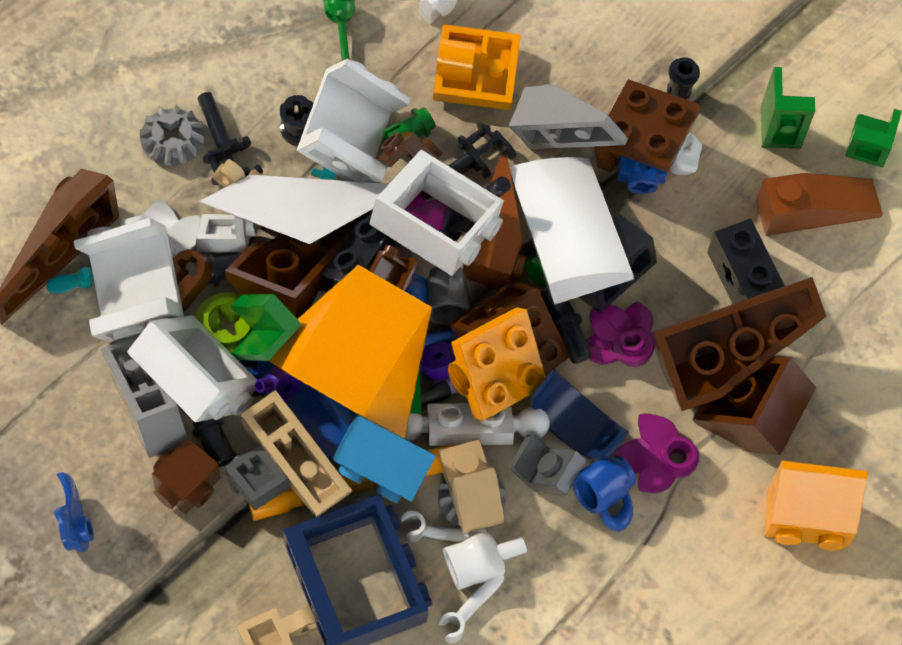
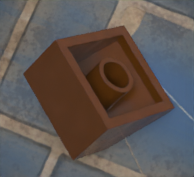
(761, 408)

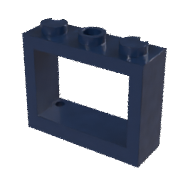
(399, 557)

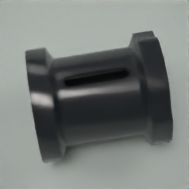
(288, 125)

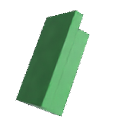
(784, 118)
(270, 325)

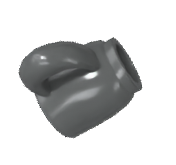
(447, 295)

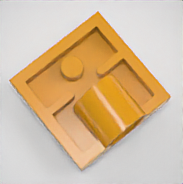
(476, 67)
(497, 364)

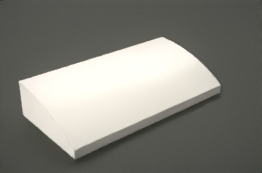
(570, 226)

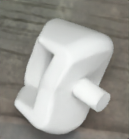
(688, 157)

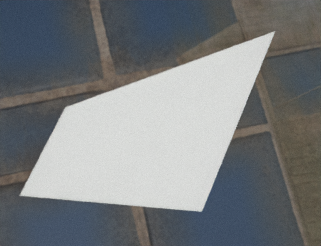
(297, 206)

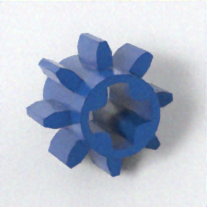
(640, 177)

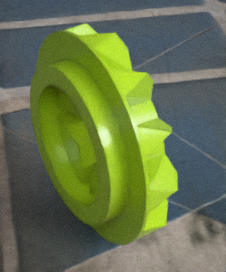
(209, 317)

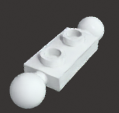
(455, 425)

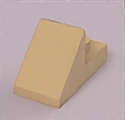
(472, 486)

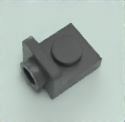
(546, 468)
(256, 477)

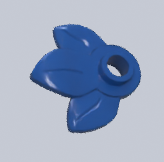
(74, 528)

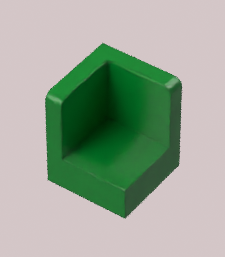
(872, 138)

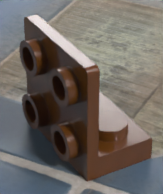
(652, 123)
(519, 295)

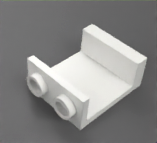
(349, 122)
(131, 277)

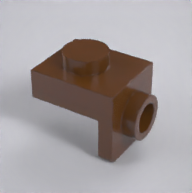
(408, 144)

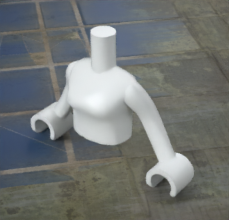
(469, 562)

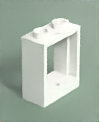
(453, 190)
(194, 368)

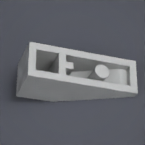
(558, 119)
(147, 404)

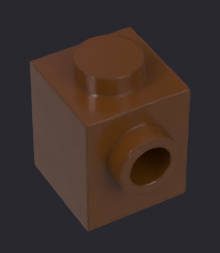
(185, 477)

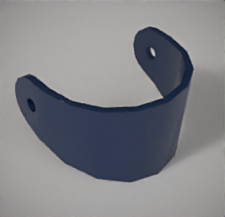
(577, 419)

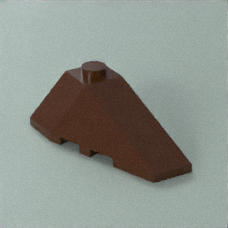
(287, 268)

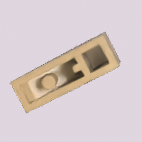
(295, 453)

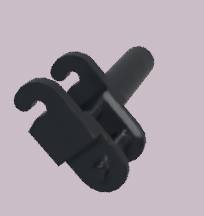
(225, 145)
(472, 156)
(456, 223)

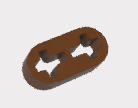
(190, 286)

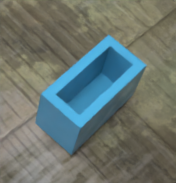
(382, 458)

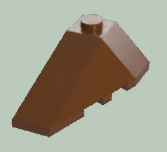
(73, 210)
(724, 346)

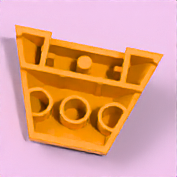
(361, 348)

